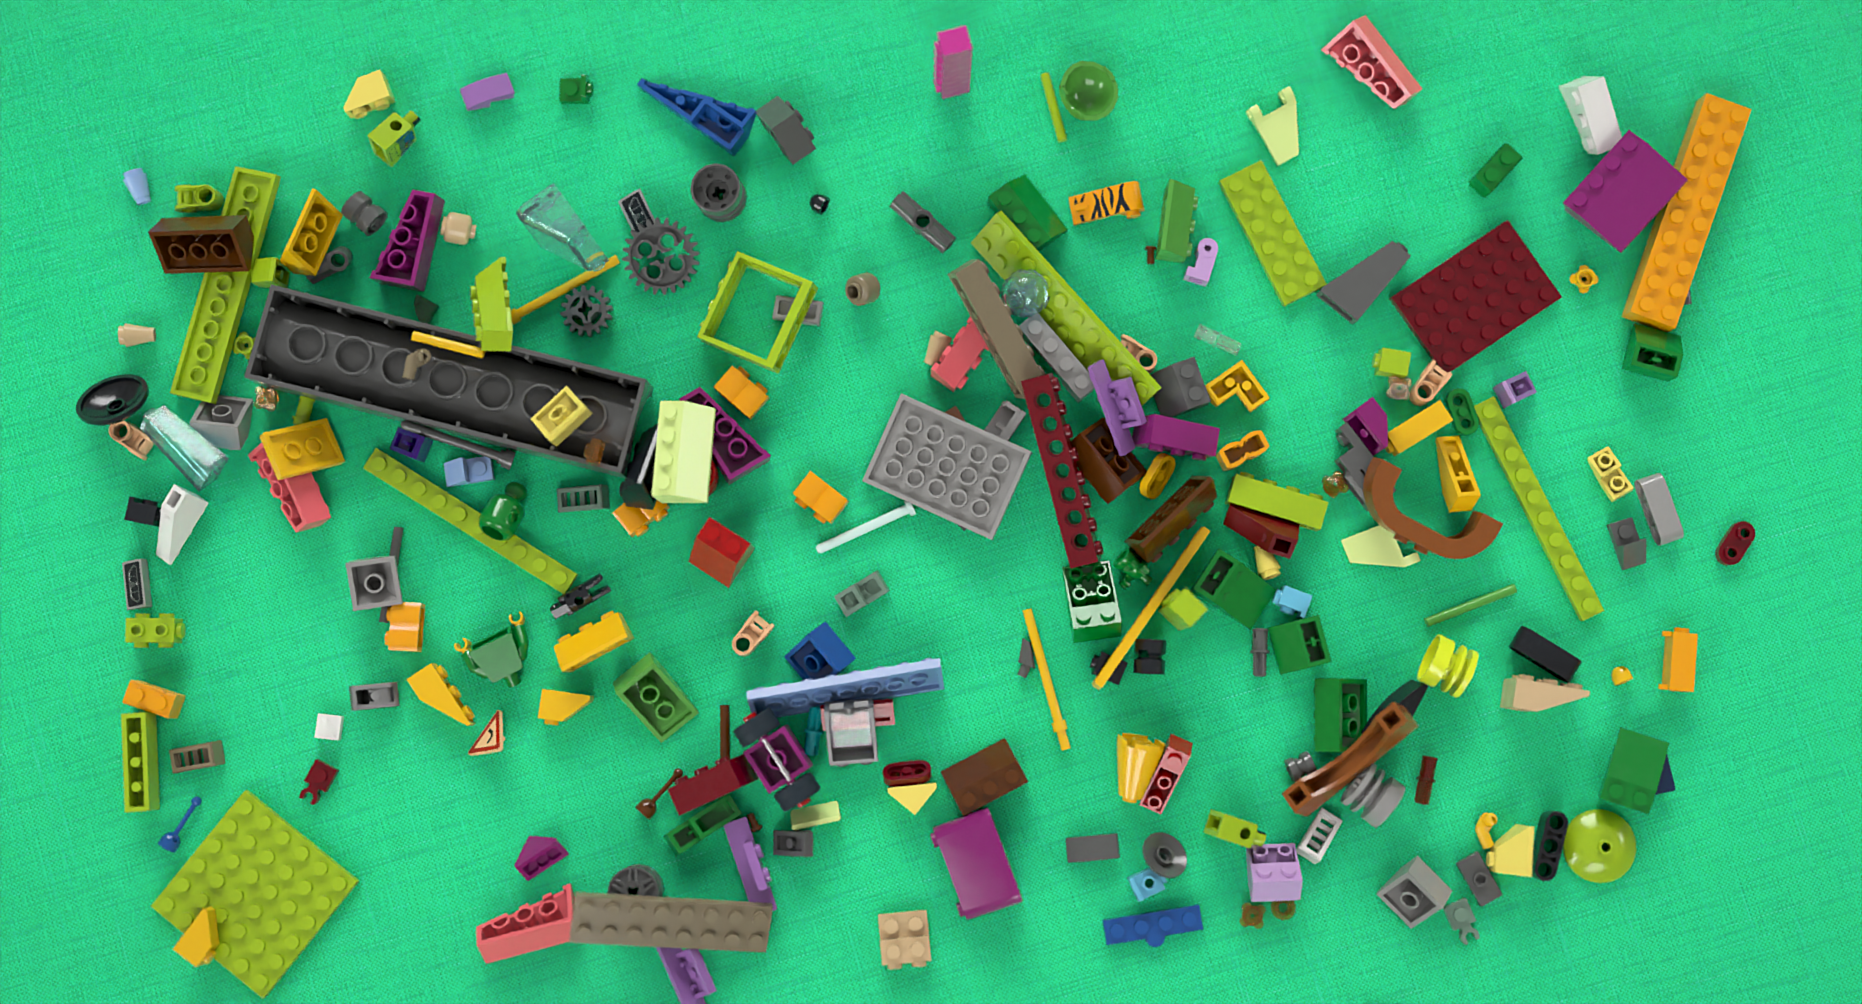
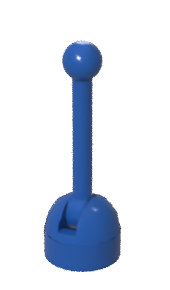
(171, 840)

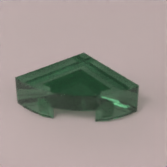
(425, 309)

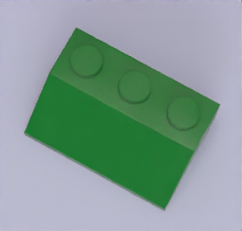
(1028, 212)
(1339, 713)

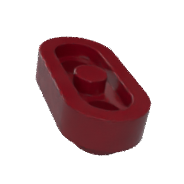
(1735, 542)
(907, 773)

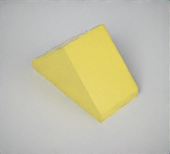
(913, 795)

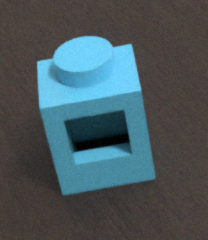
(1292, 601)
(1137, 883)

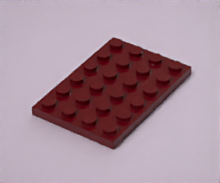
(1475, 297)

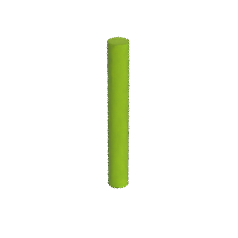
(1053, 107)

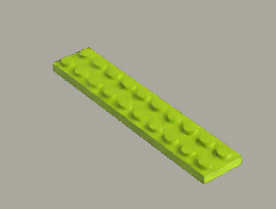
(223, 294)
(1066, 312)

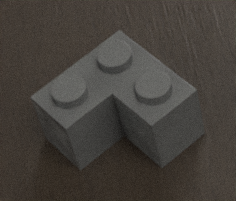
(786, 128)

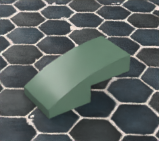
(861, 593)

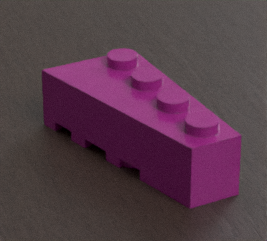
(411, 244)

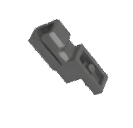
(1354, 461)

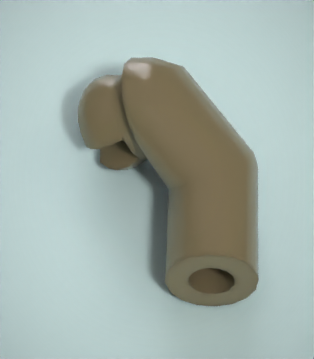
(415, 361)

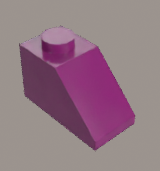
(1370, 425)

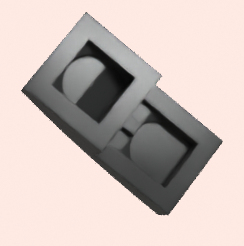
(1092, 847)

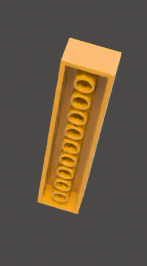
(1686, 219)

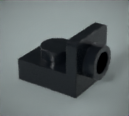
(1099, 661)

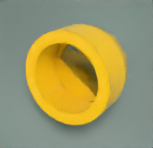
(1620, 675)

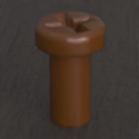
(1150, 254)
(755, 826)

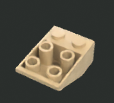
(1527, 695)

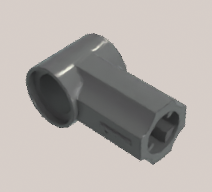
(330, 266)

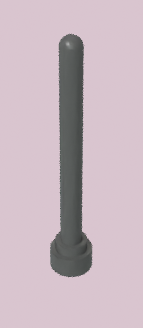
(504, 458)

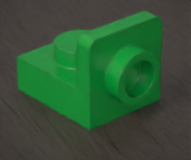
(575, 90)

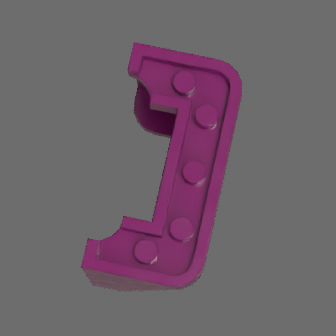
(976, 864)

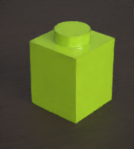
(1391, 363)

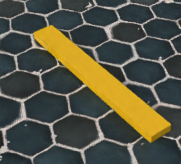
(1150, 608)

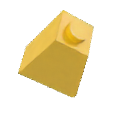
(1417, 428)

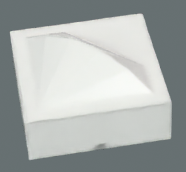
(329, 726)

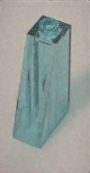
(184, 447)

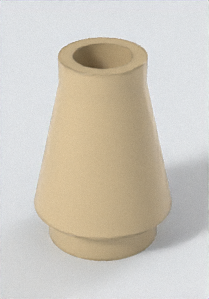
(135, 334)
(936, 347)

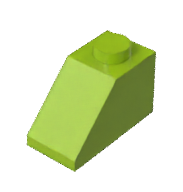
(268, 272)

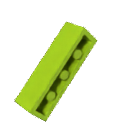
(1277, 501)
(1181, 609)
(140, 762)

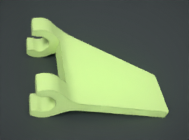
(1278, 127)
(1376, 548)

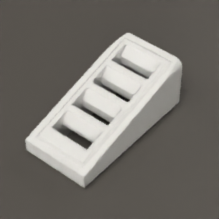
(1326, 840)

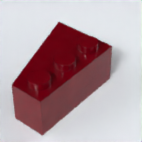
(711, 783)

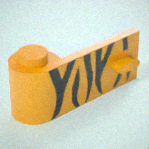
(1107, 202)

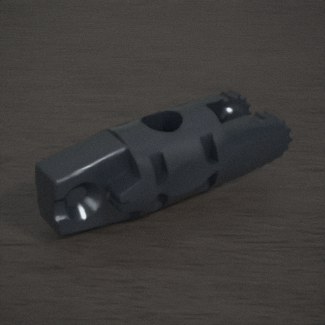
(568, 602)

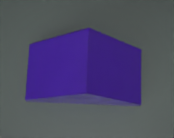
(411, 444)

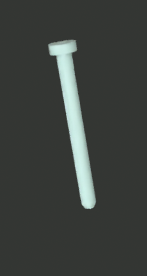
(866, 527)

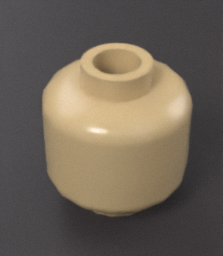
(457, 228)

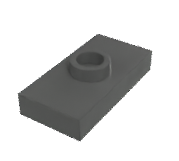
(1478, 878)

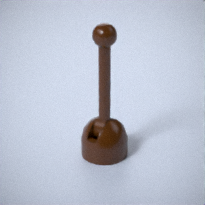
(648, 806)

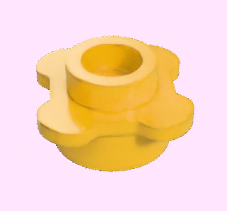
(1590, 276)

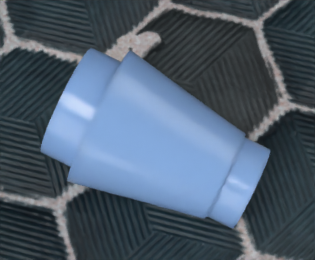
(137, 185)

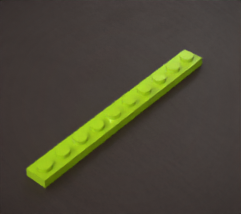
(1538, 509)
(466, 519)

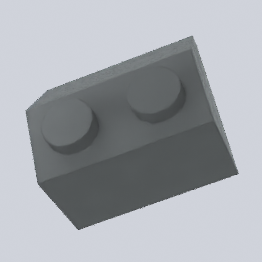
(1181, 388)

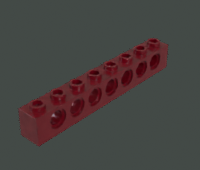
(1077, 554)

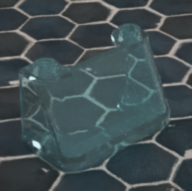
(560, 229)

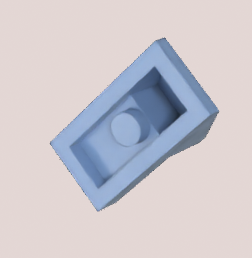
(468, 471)

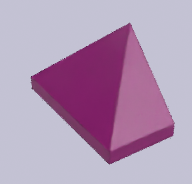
(539, 855)

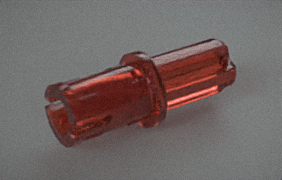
(1425, 780)

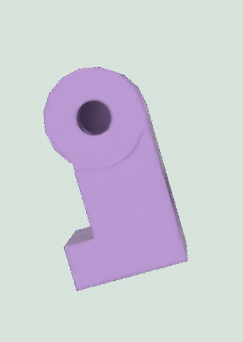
(1205, 258)

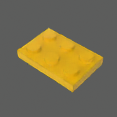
(302, 448)

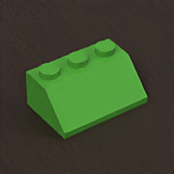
(1176, 222)

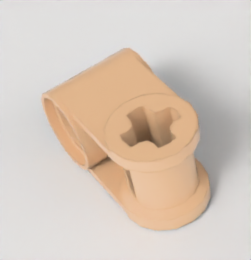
(1139, 351)
(1432, 381)
(135, 440)
(752, 633)

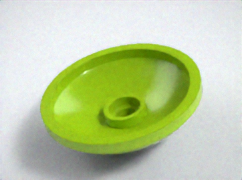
(1584, 843)

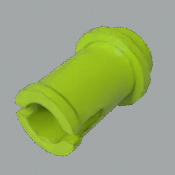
(303, 410)

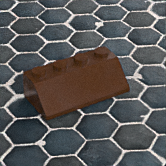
(203, 244)

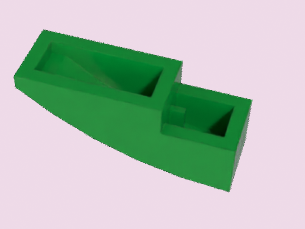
(702, 824)

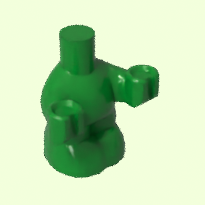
(1132, 567)

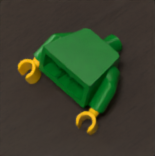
(498, 654)

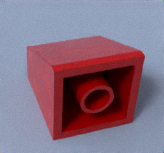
(720, 552)

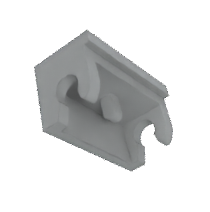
(1005, 421)

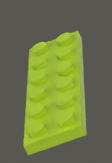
(1272, 233)

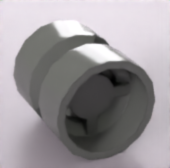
(364, 213)

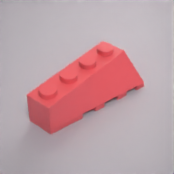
(1373, 62)
(960, 357)
(299, 494)
(528, 928)

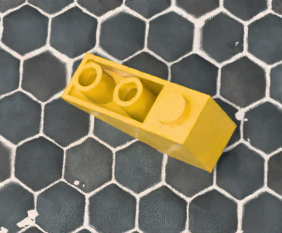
(434, 689)

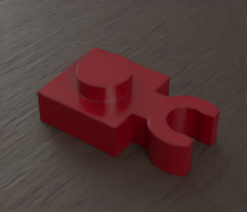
(320, 778)

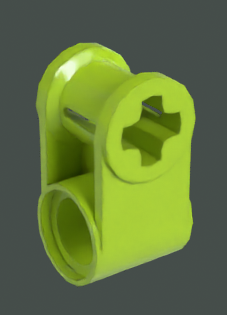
(193, 198)

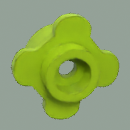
(239, 345)

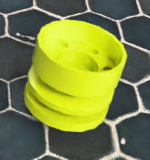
(1453, 668)

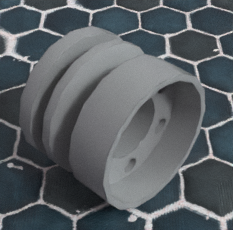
(1377, 797)

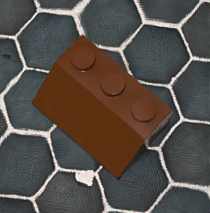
(1103, 465)
(984, 776)

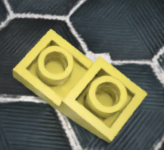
(1609, 475)

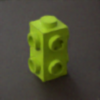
(159, 630)

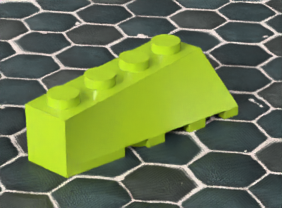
(492, 308)

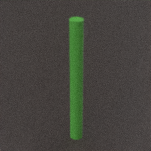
(1470, 605)

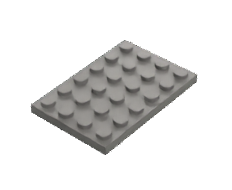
(947, 466)

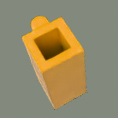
(1679, 660)

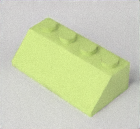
(683, 452)

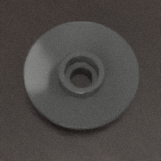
(1164, 855)

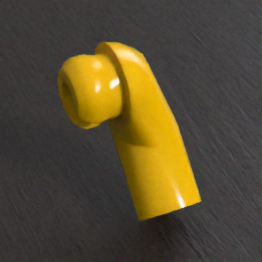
(1483, 828)

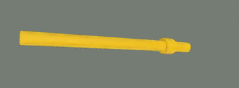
(517, 314)
(1059, 725)

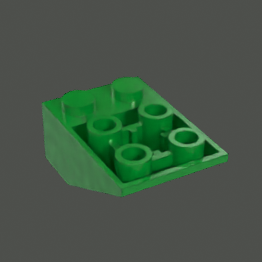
(1233, 588)
(1092, 602)

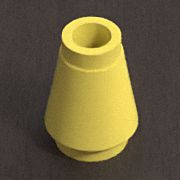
(1266, 564)

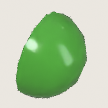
(1088, 91)

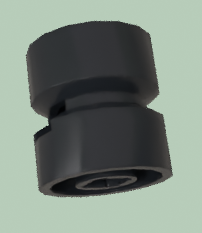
(1149, 656)

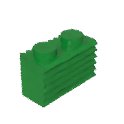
(1495, 170)

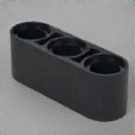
(1545, 654)
(1557, 836)

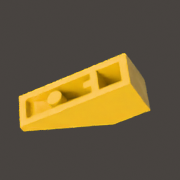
(1456, 475)

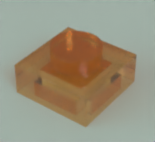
(594, 452)

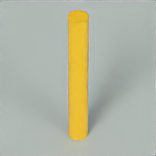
(447, 344)

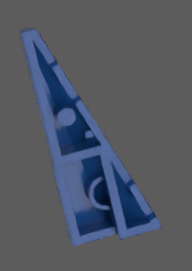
(719, 121)

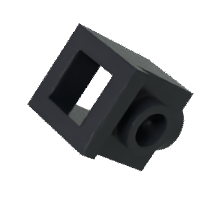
(143, 511)

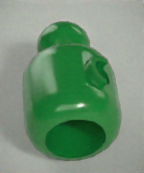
(503, 513)

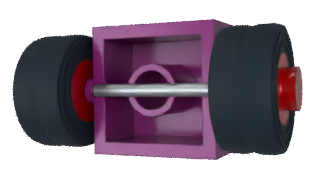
(777, 759)

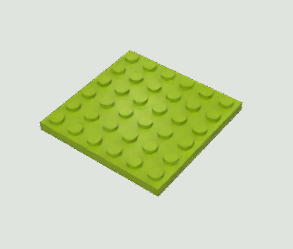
(266, 889)

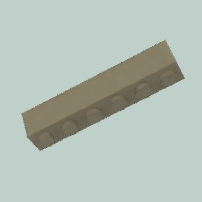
(995, 324)

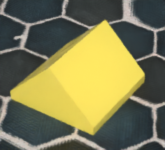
(561, 416)

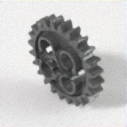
(653, 235)

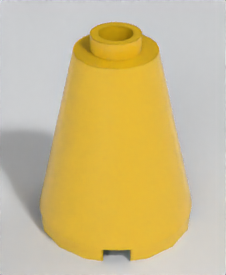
(1136, 764)

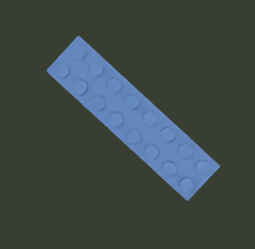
(877, 684)

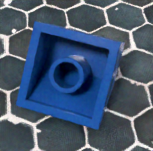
(820, 654)

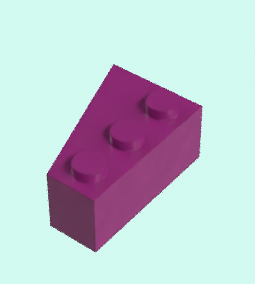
(1177, 437)

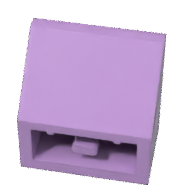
(1273, 872)

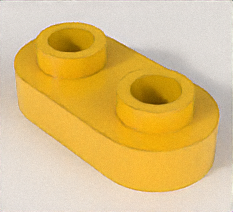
(1157, 476)

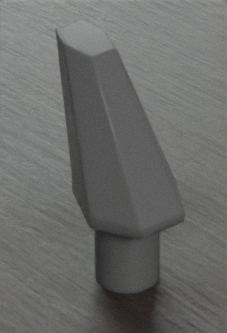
(1026, 658)

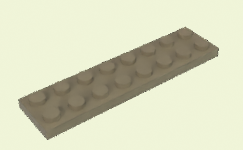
(670, 922)

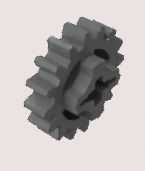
(597, 310)

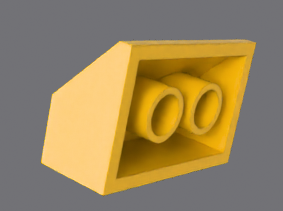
(311, 235)
(592, 641)

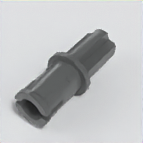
(1259, 651)

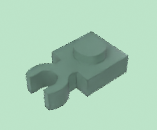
(1460, 917)

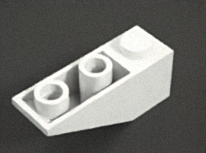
(177, 519)

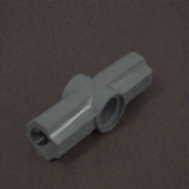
(911, 212)

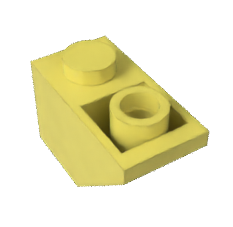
(369, 94)

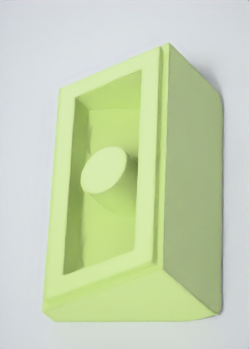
(815, 815)

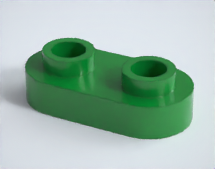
(1464, 411)

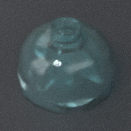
(1025, 293)

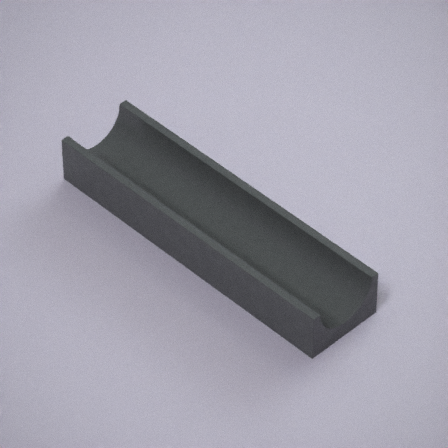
(359, 360)

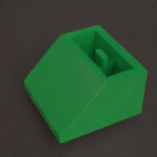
(1653, 353)
(1299, 644)

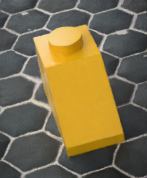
(560, 705)
(200, 939)

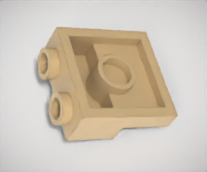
(904, 938)

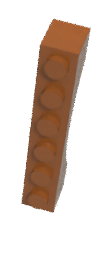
(1383, 734)

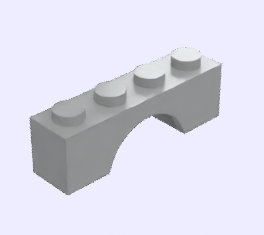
(1058, 356)

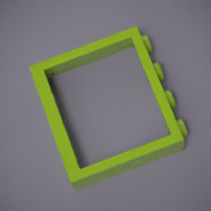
(790, 326)

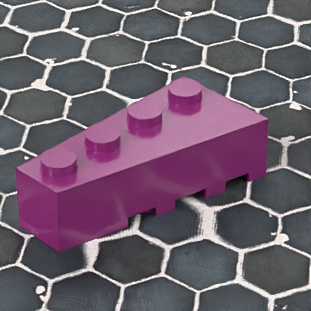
(733, 448)

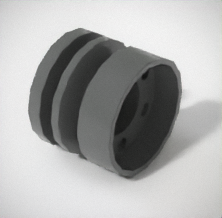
(709, 183)
(640, 876)

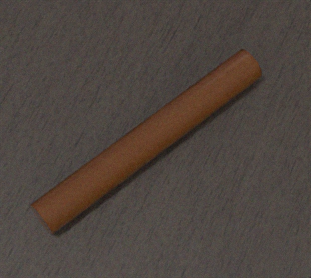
(724, 731)

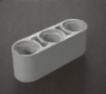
(1659, 509)

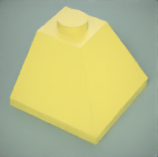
(1513, 852)

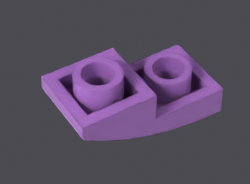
(483, 92)

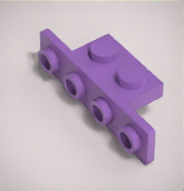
(1119, 405)
(749, 863)
(687, 974)

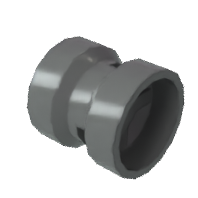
(1299, 767)

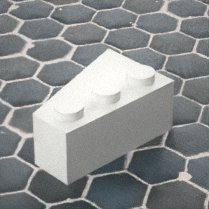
(1592, 113)

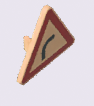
(491, 737)

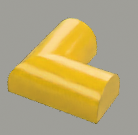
(1237, 381)

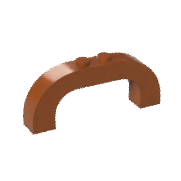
(1379, 500)

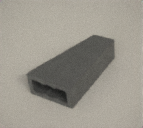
(1361, 285)

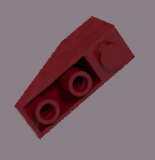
(1263, 530)

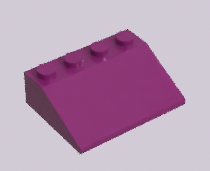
(1624, 191)

